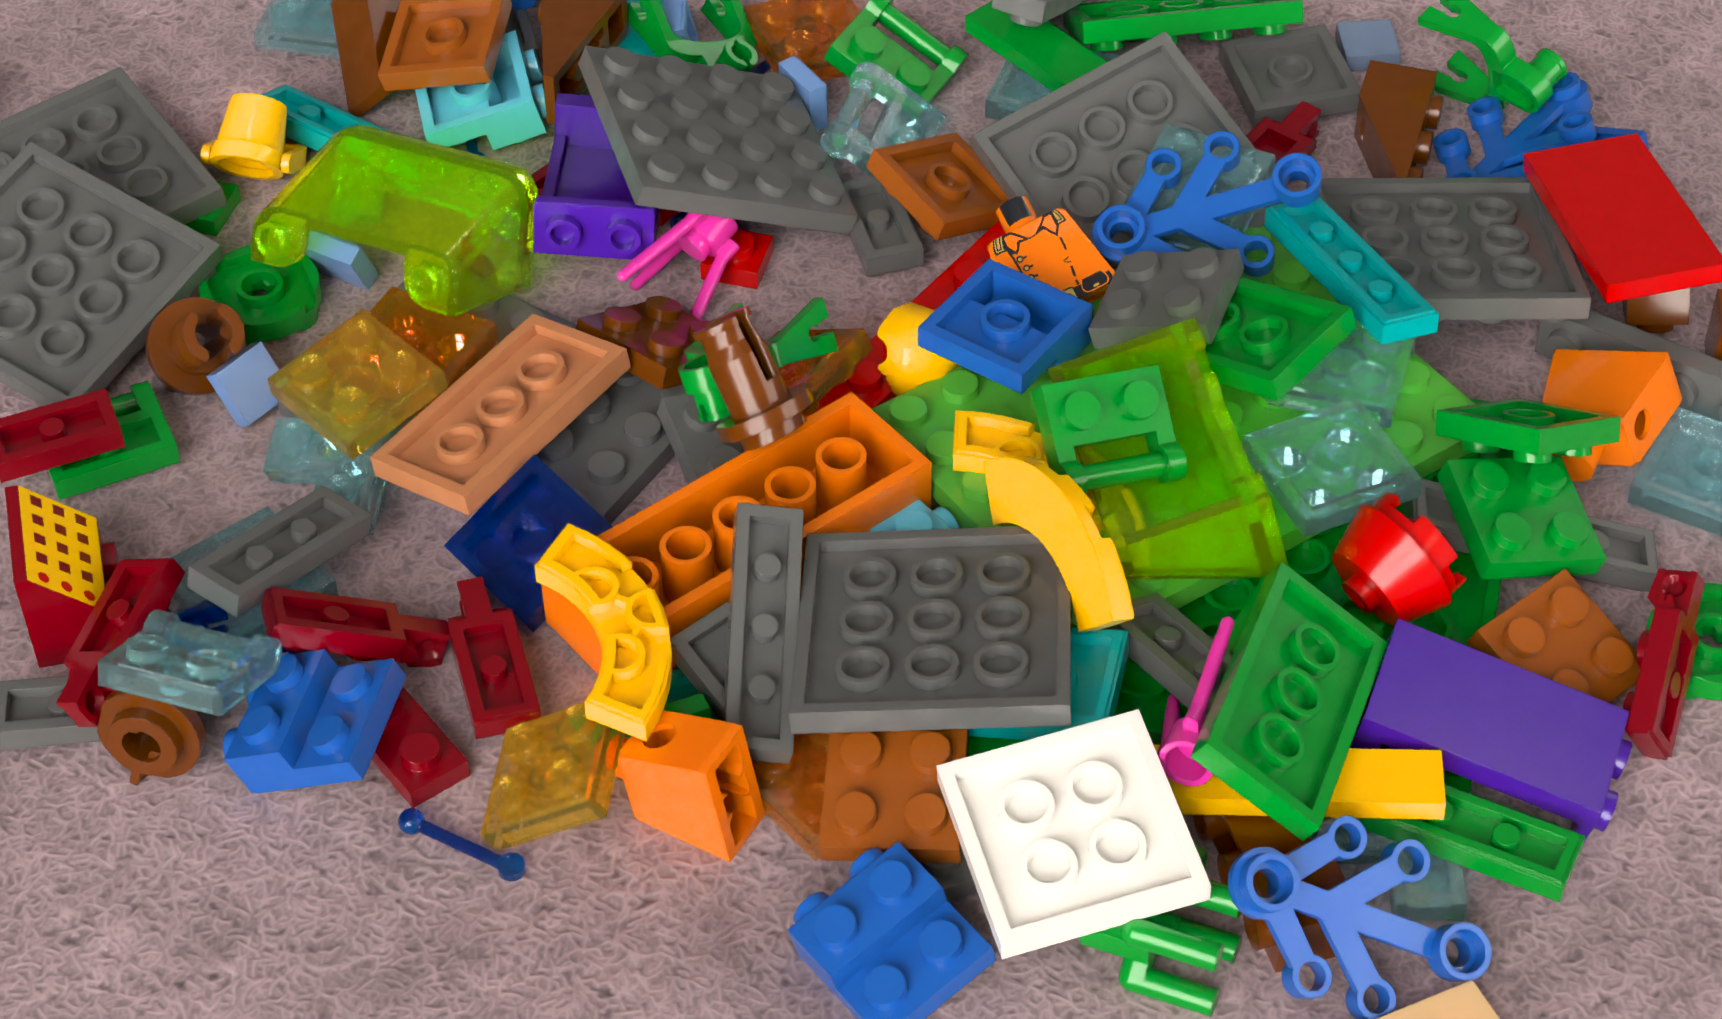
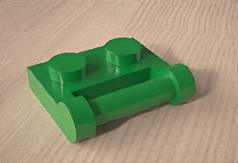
(865, 42)
(1106, 411)
(146, 441)

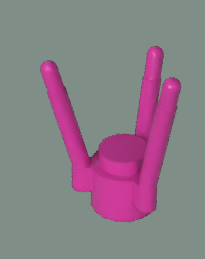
(699, 237)
(1181, 734)

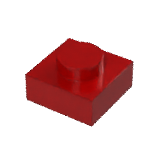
(748, 263)

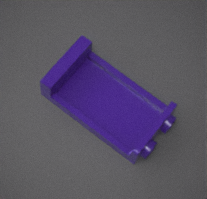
(584, 193)
(1498, 725)

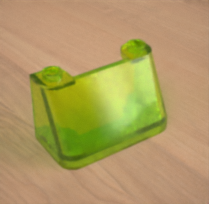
(447, 210)
(1221, 512)

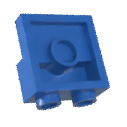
(1007, 326)
(313, 722)
(889, 939)

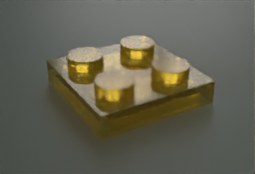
(357, 383)
(551, 777)

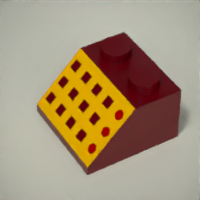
(56, 569)

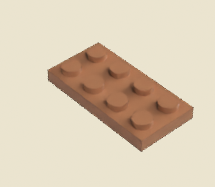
(500, 413)

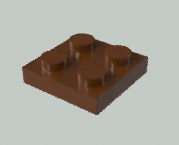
(652, 333)

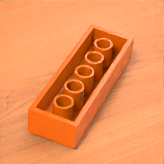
(838, 467)

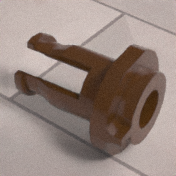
(175, 348)
(750, 383)
(150, 735)

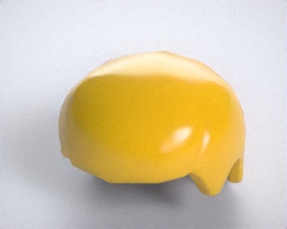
(906, 362)

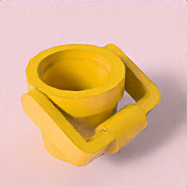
(254, 140)

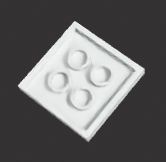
(1072, 833)

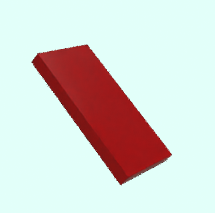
(1623, 218)

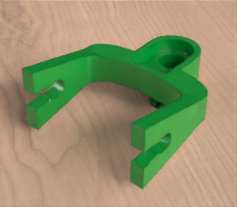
(732, 23)
(1509, 79)
(786, 347)

